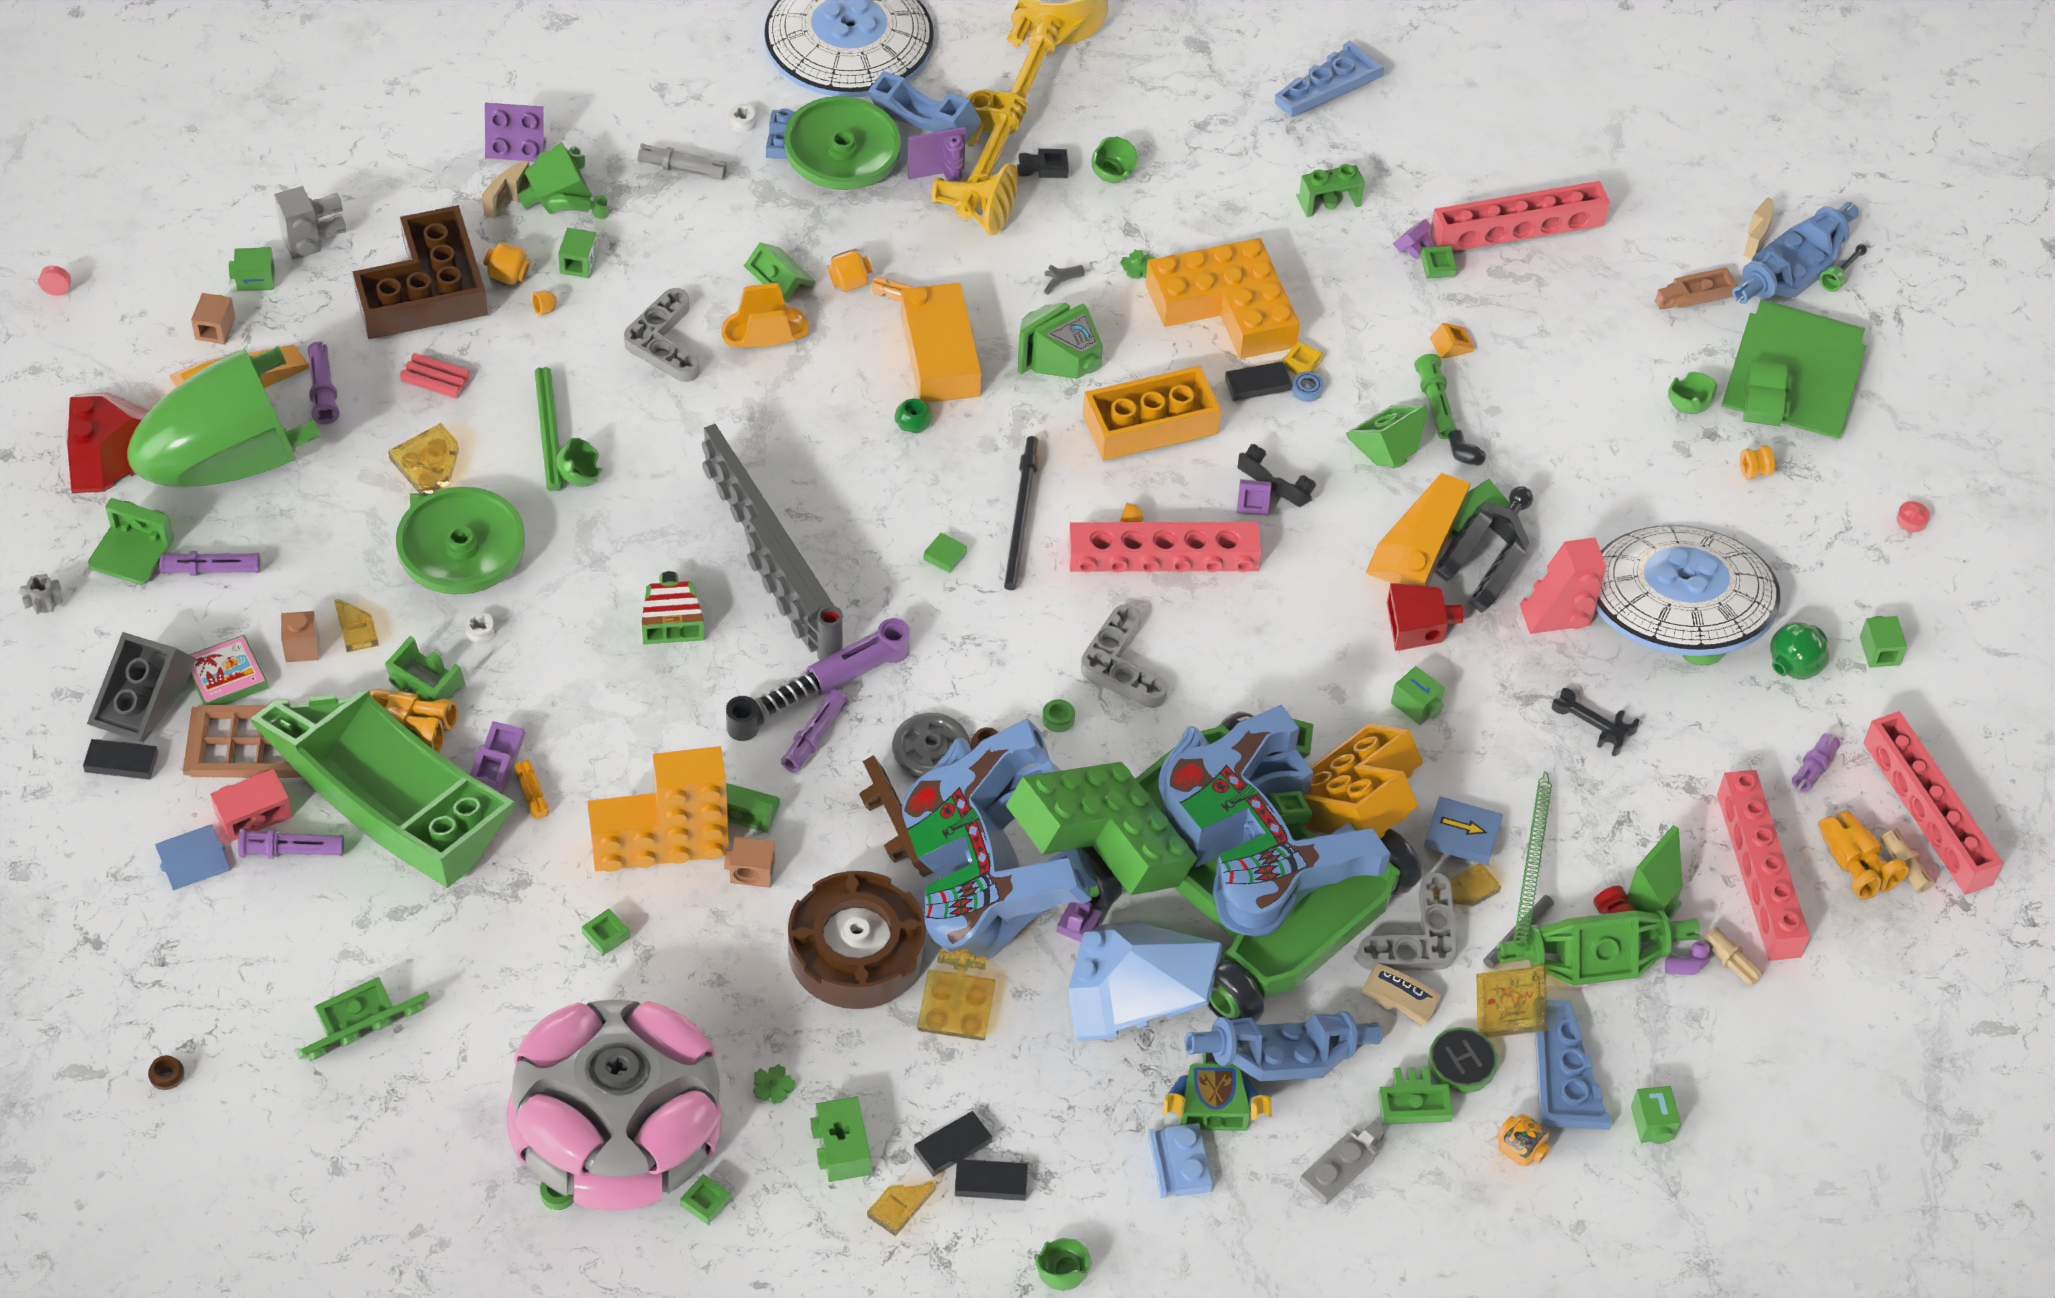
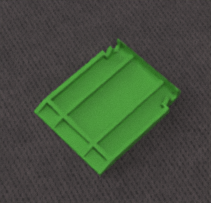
(1818, 354)

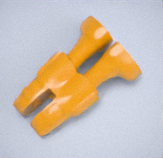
(407, 709)
(1855, 845)

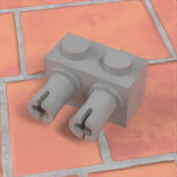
(300, 222)

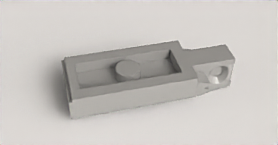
(1343, 1162)

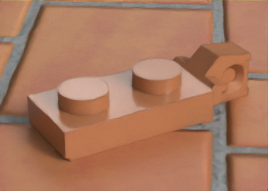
(1696, 289)

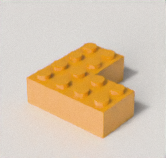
(1228, 283)
(1364, 781)
(674, 824)

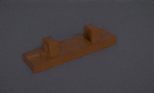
(883, 793)

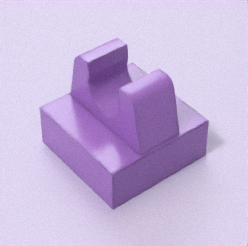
(1413, 237)
(1254, 497)
(1078, 919)

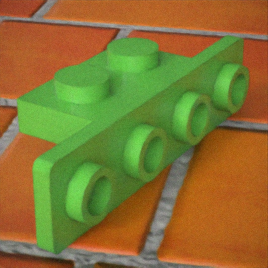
(356, 1011)

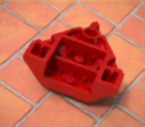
(99, 440)

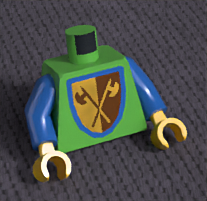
(1215, 1097)

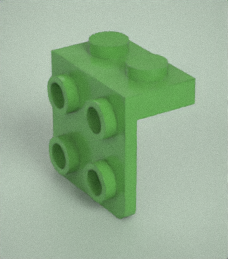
(132, 542)

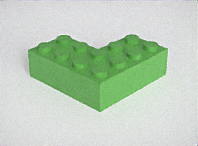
(1107, 811)

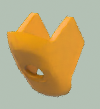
(764, 319)

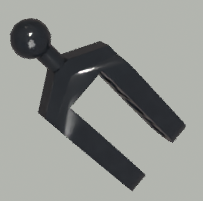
(1506, 525)

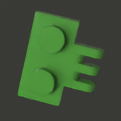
(1414, 1099)

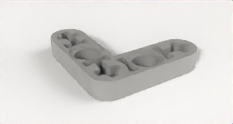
(654, 337)
(1110, 658)
(1423, 944)

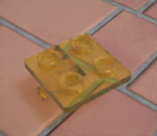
(956, 1001)

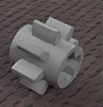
(41, 593)

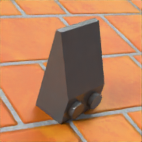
(140, 686)

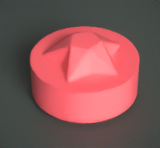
(1913, 516)

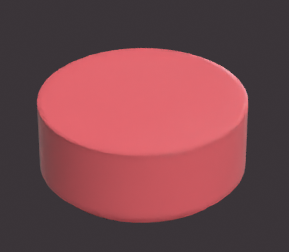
(54, 280)

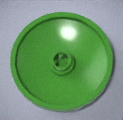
(842, 143)
(460, 540)

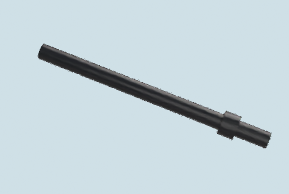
(1027, 466)

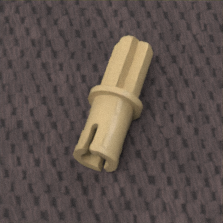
(1732, 956)

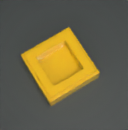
(1303, 358)

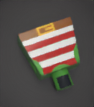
(671, 612)

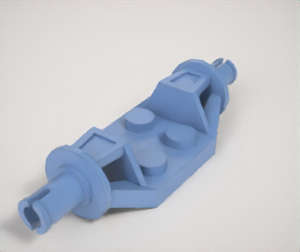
(1797, 256)
(1284, 1049)

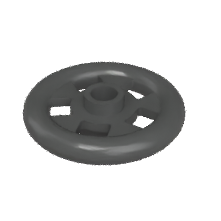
(920, 723)

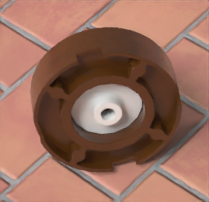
(856, 940)

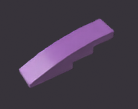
(498, 755)

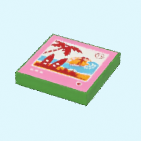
(227, 672)

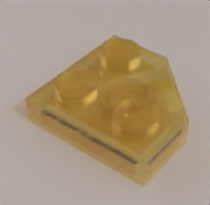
(427, 459)

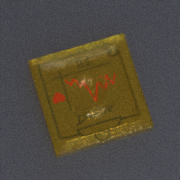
(1512, 1001)

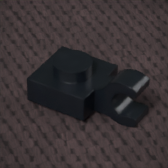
(1048, 162)

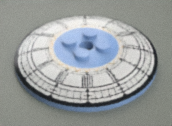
(826, 56)
(1717, 610)

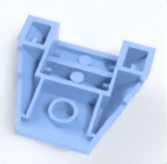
(1137, 974)

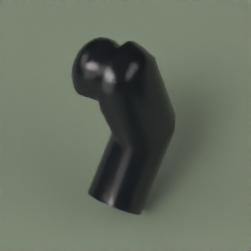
(1464, 451)

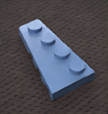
(1335, 77)
(1564, 1074)

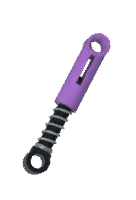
(883, 646)

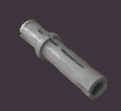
(676, 160)

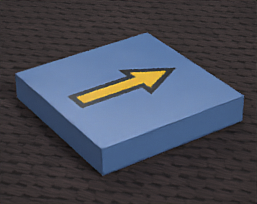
(1463, 830)

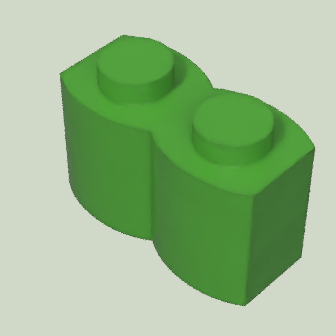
(1766, 393)

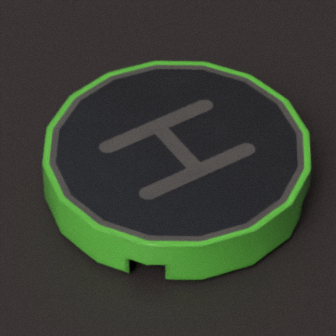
(1462, 1059)

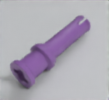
(322, 391)
(273, 843)

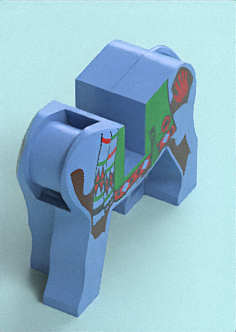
(1222, 811)
(958, 833)

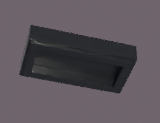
(1258, 381)
(120, 759)
(952, 1143)
(991, 1179)

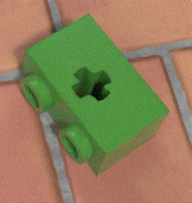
(851, 1154)

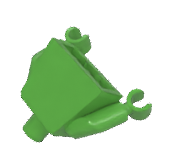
(560, 185)

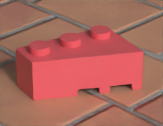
(1568, 590)

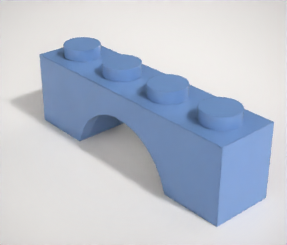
(910, 106)

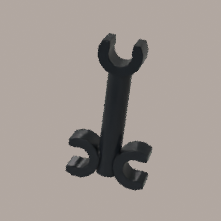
(1612, 732)

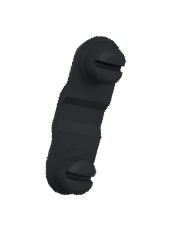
(1296, 494)

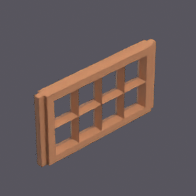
(198, 739)

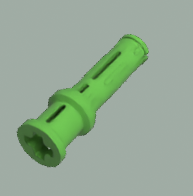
(1434, 386)

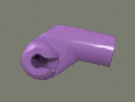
(1692, 963)

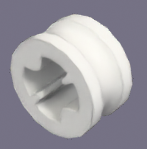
(745, 124)
(479, 635)

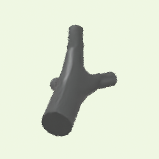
(1061, 275)

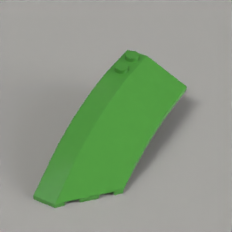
(387, 781)

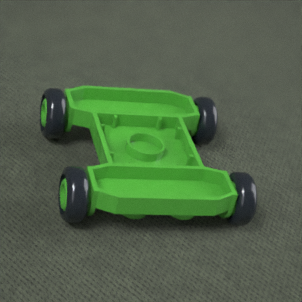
(1307, 938)

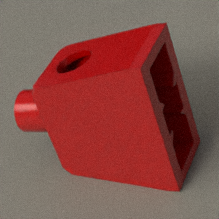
(1419, 615)

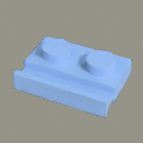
(1180, 1160)

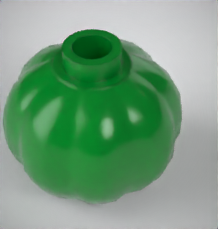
(1799, 650)

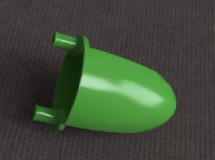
(216, 427)

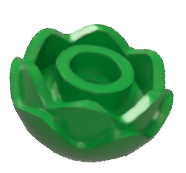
(913, 415)

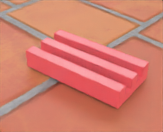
(438, 372)

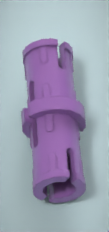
(1816, 762)

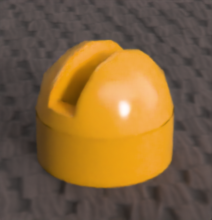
(543, 302)
(1132, 513)

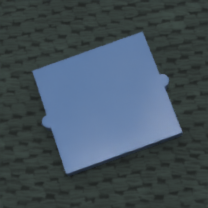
(192, 857)

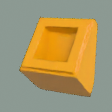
(1451, 341)

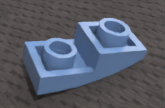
(777, 127)

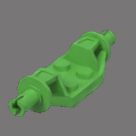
(1601, 945)

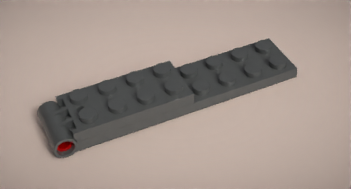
(773, 551)

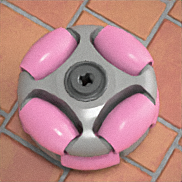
(614, 1102)

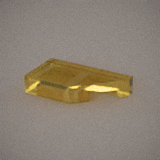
(356, 627)
(1472, 886)
(899, 1205)

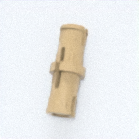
(1899, 849)

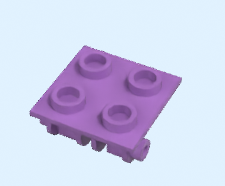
(514, 131)
(937, 154)

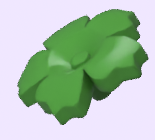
(1136, 265)
(773, 1085)

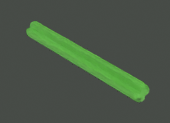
(548, 427)

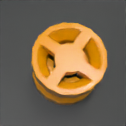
(1757, 462)

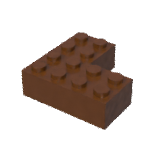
(432, 286)

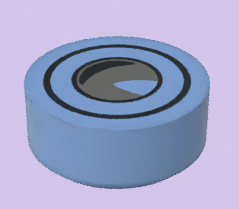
(1307, 386)

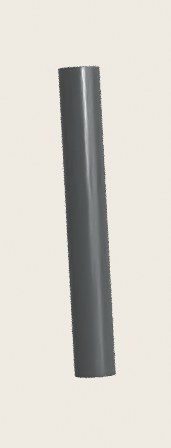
(1539, 910)

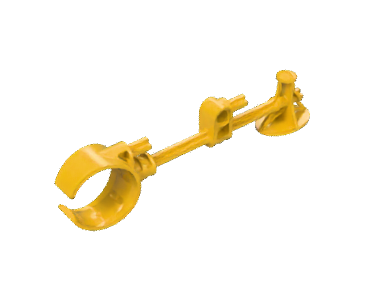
(1003, 111)

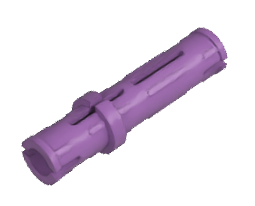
(209, 563)
(808, 739)

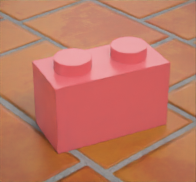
(251, 804)

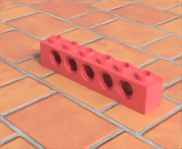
(1520, 216)
(1163, 546)
(1932, 803)
(1763, 865)

